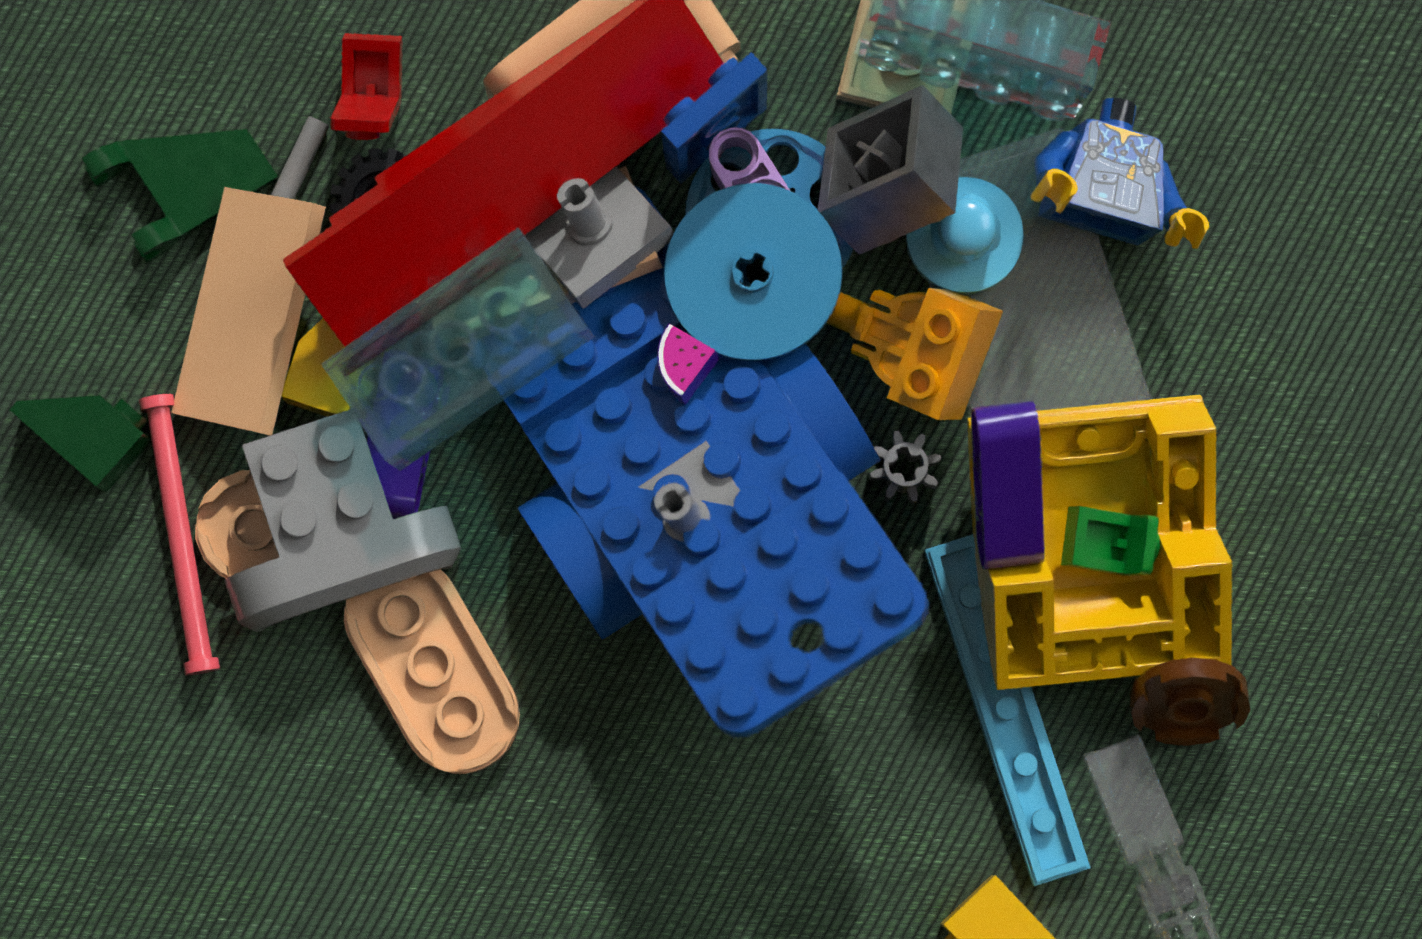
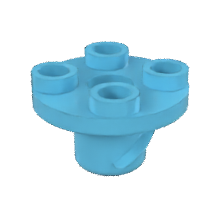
(974, 244)

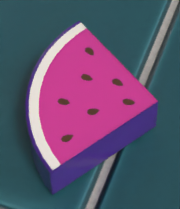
(683, 362)

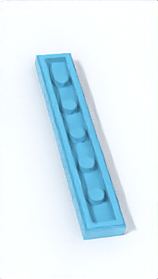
(1009, 726)

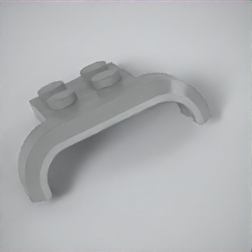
(330, 525)

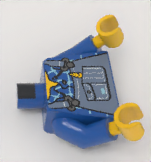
(1113, 182)

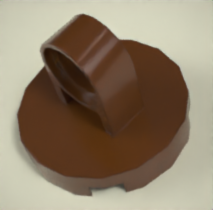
(1189, 700)

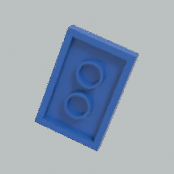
(733, 101)

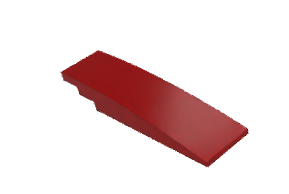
(504, 164)

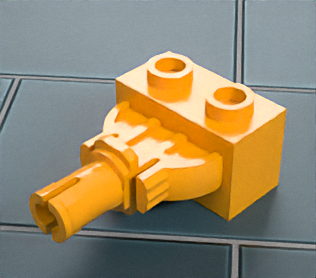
(925, 345)

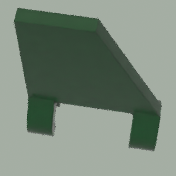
(184, 178)

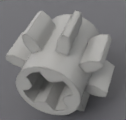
(913, 453)

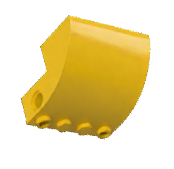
(1089, 625)

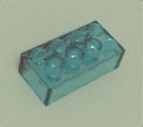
(996, 47)
(457, 350)

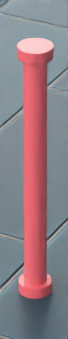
(179, 534)

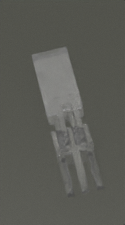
(1147, 829)

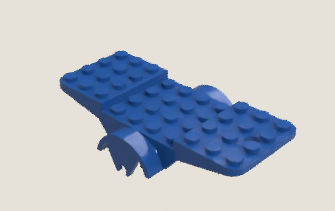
(752, 574)

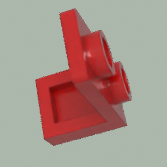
(369, 85)

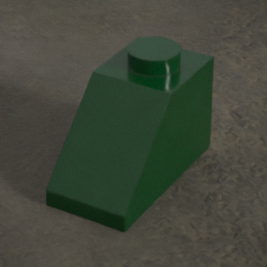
(88, 433)

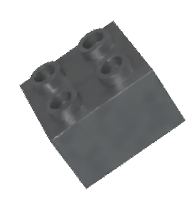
(891, 170)

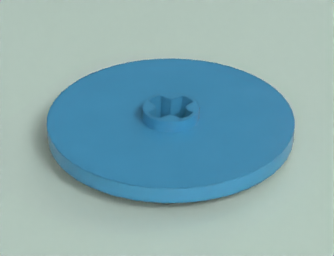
(738, 228)

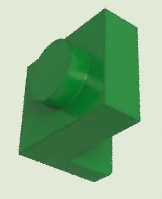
(1110, 541)

